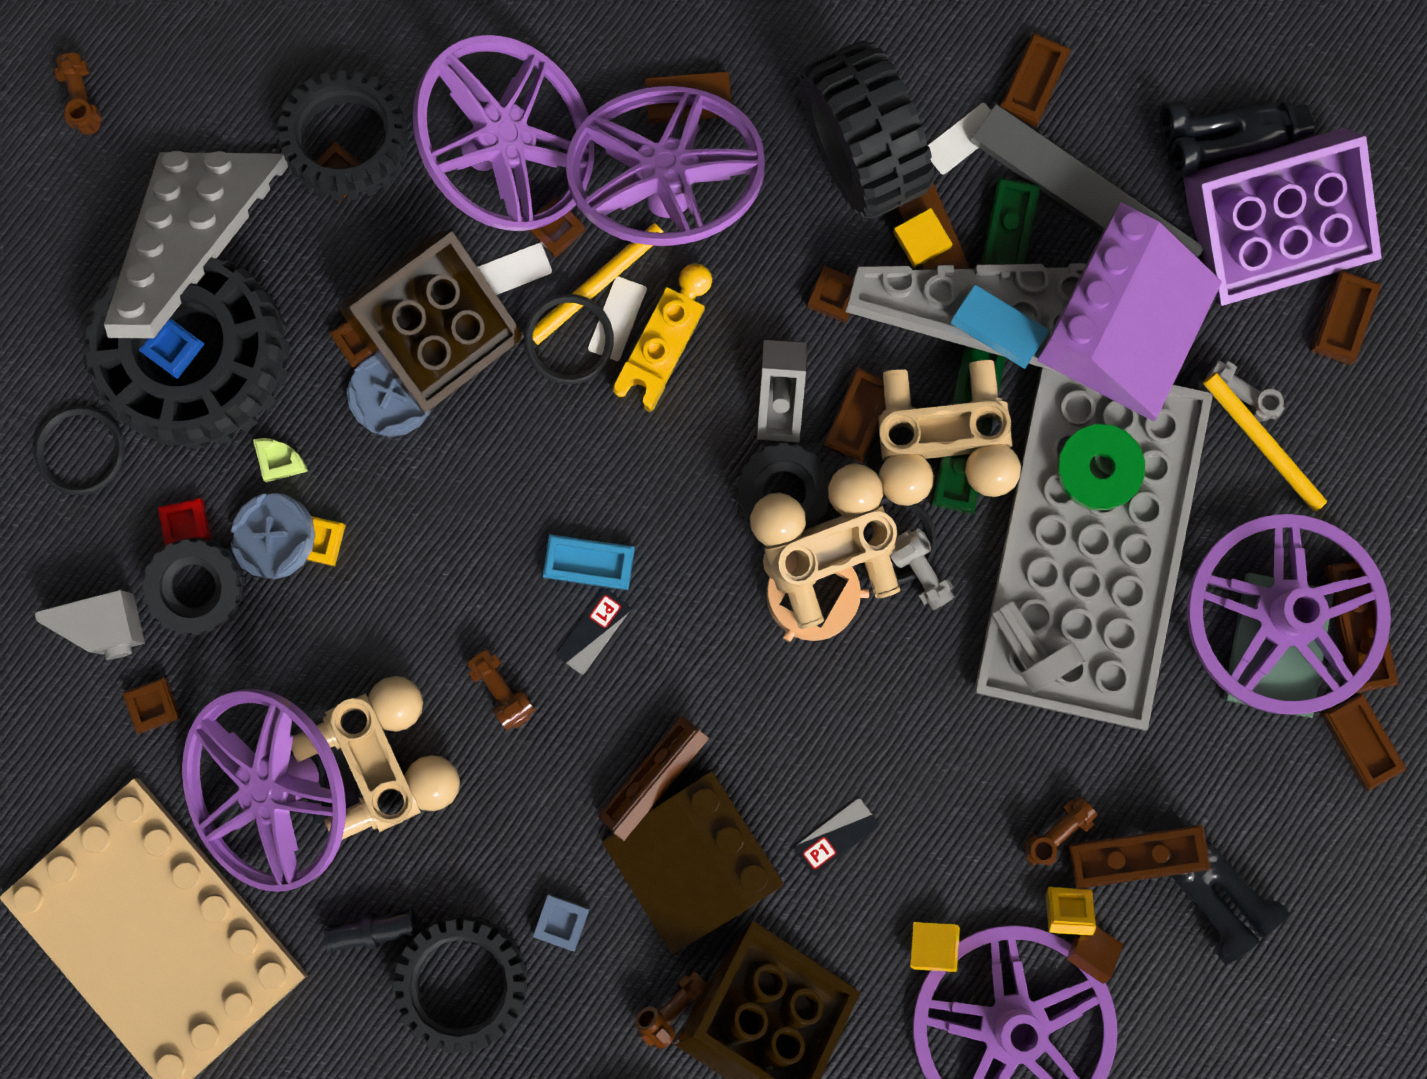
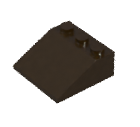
(432, 320)
(693, 863)
(768, 1012)

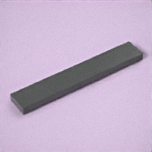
(1059, 173)

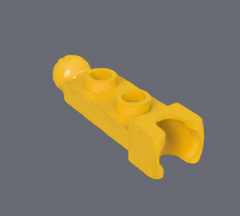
(665, 336)

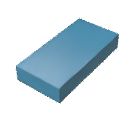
(999, 326)
(588, 562)

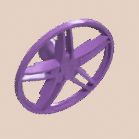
(499, 131)
(665, 168)
(1289, 614)
(268, 789)
(1015, 1025)

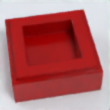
(184, 521)

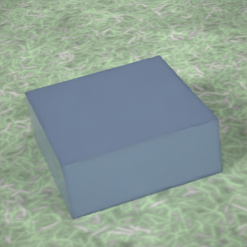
(561, 922)

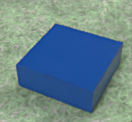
(172, 348)

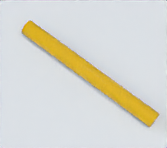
(592, 287)
(1264, 441)

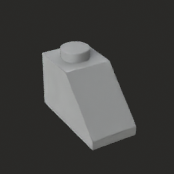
(781, 391)
(98, 624)

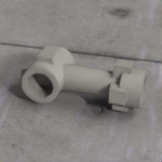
(1261, 404)
(911, 550)

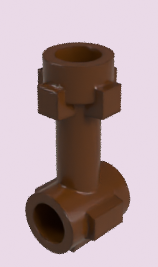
(77, 111)
(513, 708)
(1044, 848)
(656, 1025)

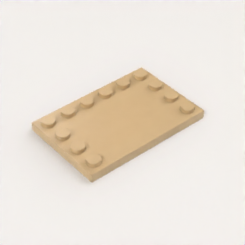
(153, 935)

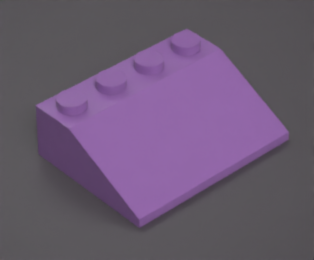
(1285, 214)
(1132, 314)

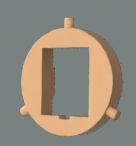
(836, 621)

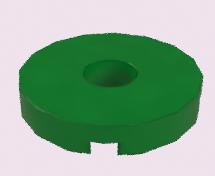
(1121, 452)

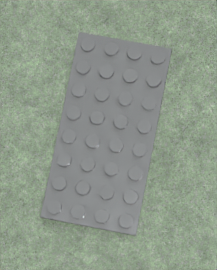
(1091, 572)

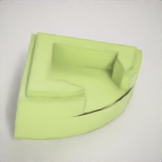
(277, 459)

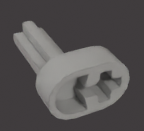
(1039, 666)

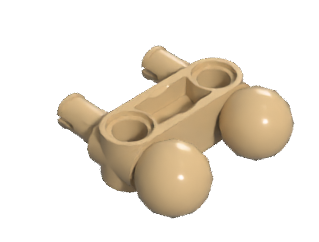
(945, 432)
(830, 546)
(393, 706)

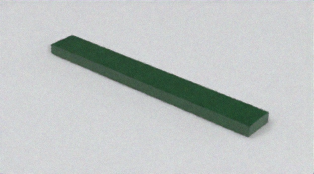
(1004, 244)

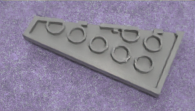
(185, 219)
(930, 298)

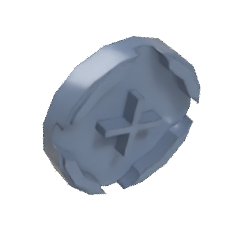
(381, 402)
(272, 535)

